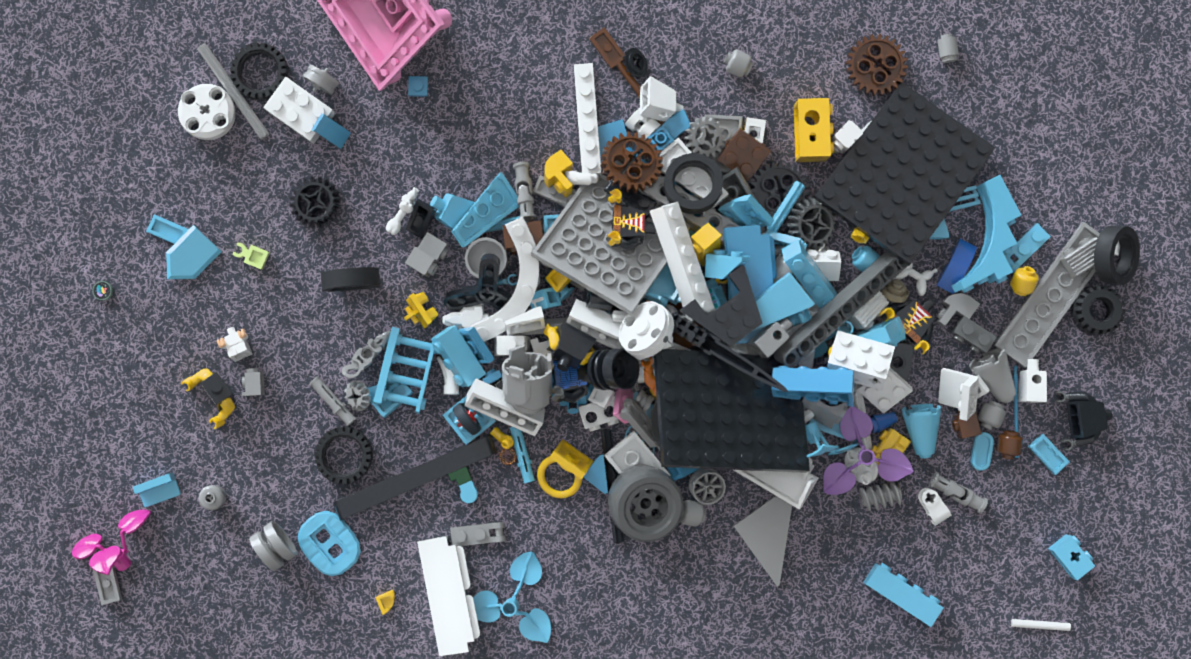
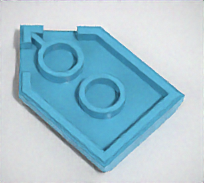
(190, 255)

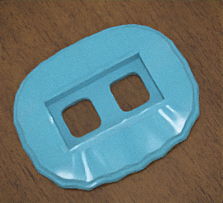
(318, 552)

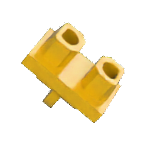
(417, 312)

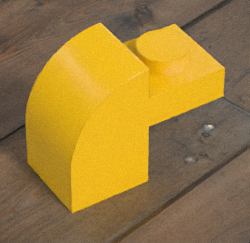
(555, 173)

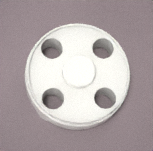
(206, 111)
(646, 330)

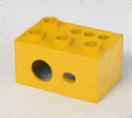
(813, 141)

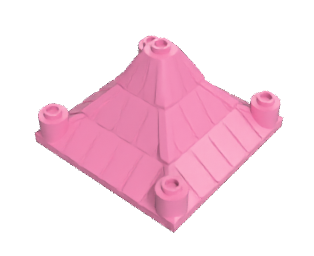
(385, 32)

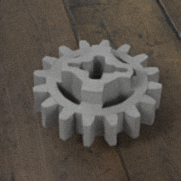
(699, 131)

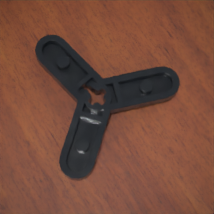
(476, 294)

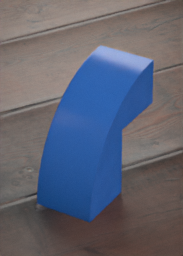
(957, 265)

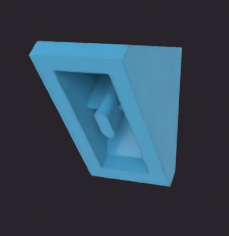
(596, 474)

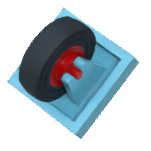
(467, 422)

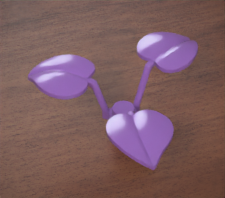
(891, 466)

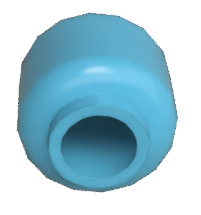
(864, 257)

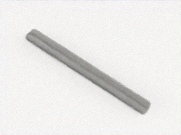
(234, 93)

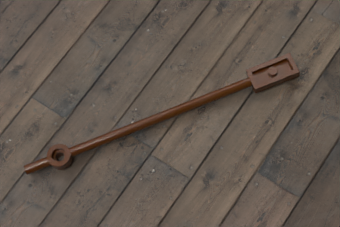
(613, 57)

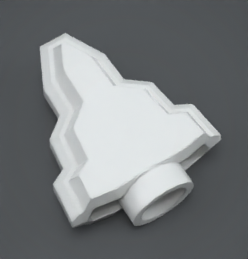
(466, 317)

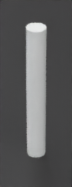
(1040, 625)

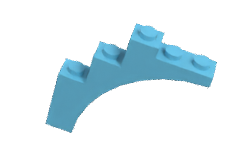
(999, 215)

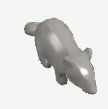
(364, 356)

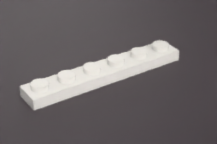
(587, 118)

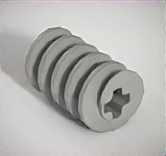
(881, 495)

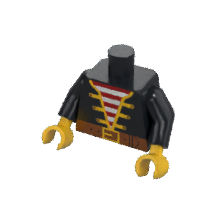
(627, 223)
(915, 319)

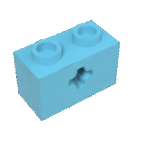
(1083, 560)

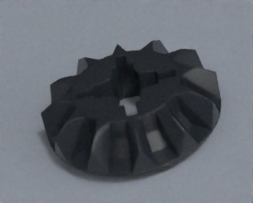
(641, 63)

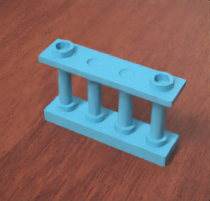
(386, 375)

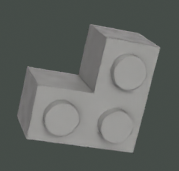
(427, 255)

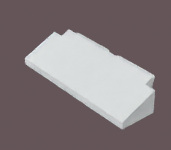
(789, 486)
(446, 583)

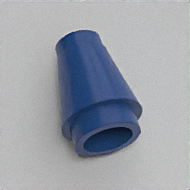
(883, 421)

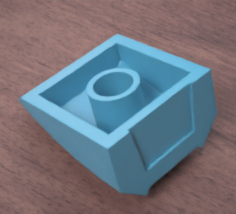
(885, 332)

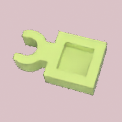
(254, 256)

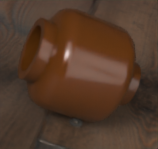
(1009, 444)

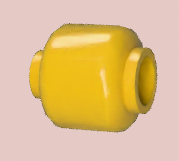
(1024, 281)

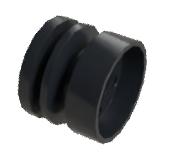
(613, 369)

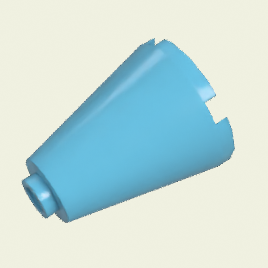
(923, 427)

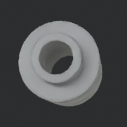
(948, 48)

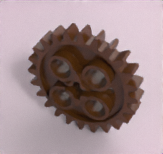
(886, 50)
(617, 151)

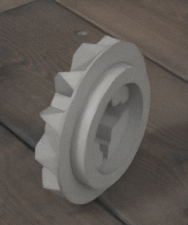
(357, 388)

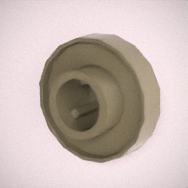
(895, 291)

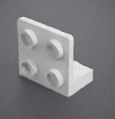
(959, 391)

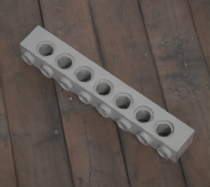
(695, 222)

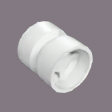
(650, 125)

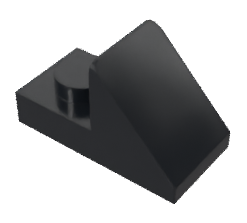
(420, 218)

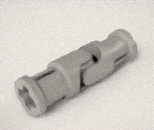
(524, 190)
(956, 491)

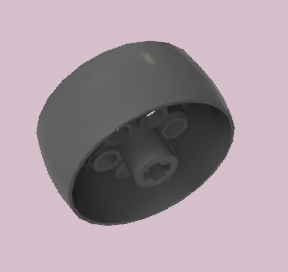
(631, 489)

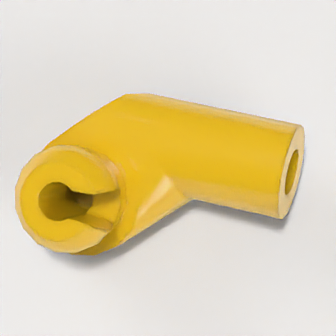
(505, 440)

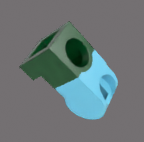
(466, 484)

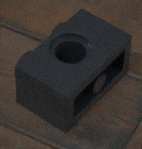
(905, 355)

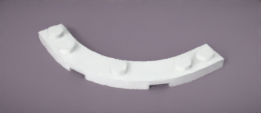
(525, 286)

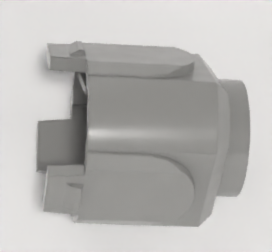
(527, 380)

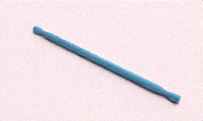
(1016, 401)

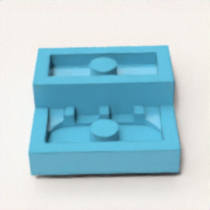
(746, 211)

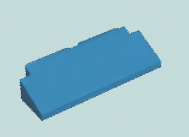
(760, 267)

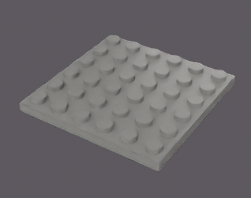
(580, 250)

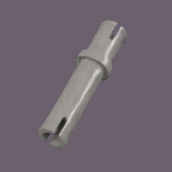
(335, 404)

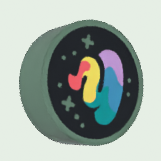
(102, 290)

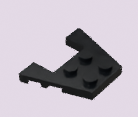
(733, 318)

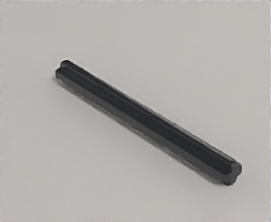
(610, 477)

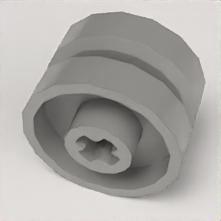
(479, 248)
(273, 546)

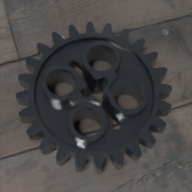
(763, 195)

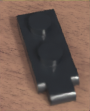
(637, 199)

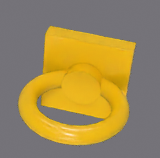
(571, 461)

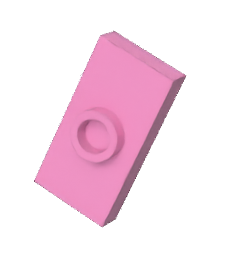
(620, 396)

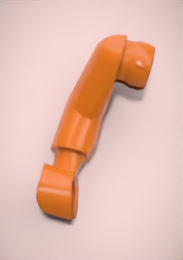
(649, 377)

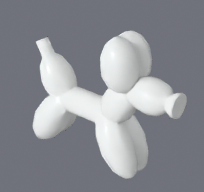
(405, 206)
(921, 278)

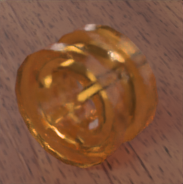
(503, 460)

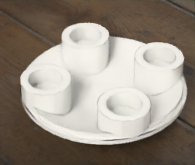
(863, 473)

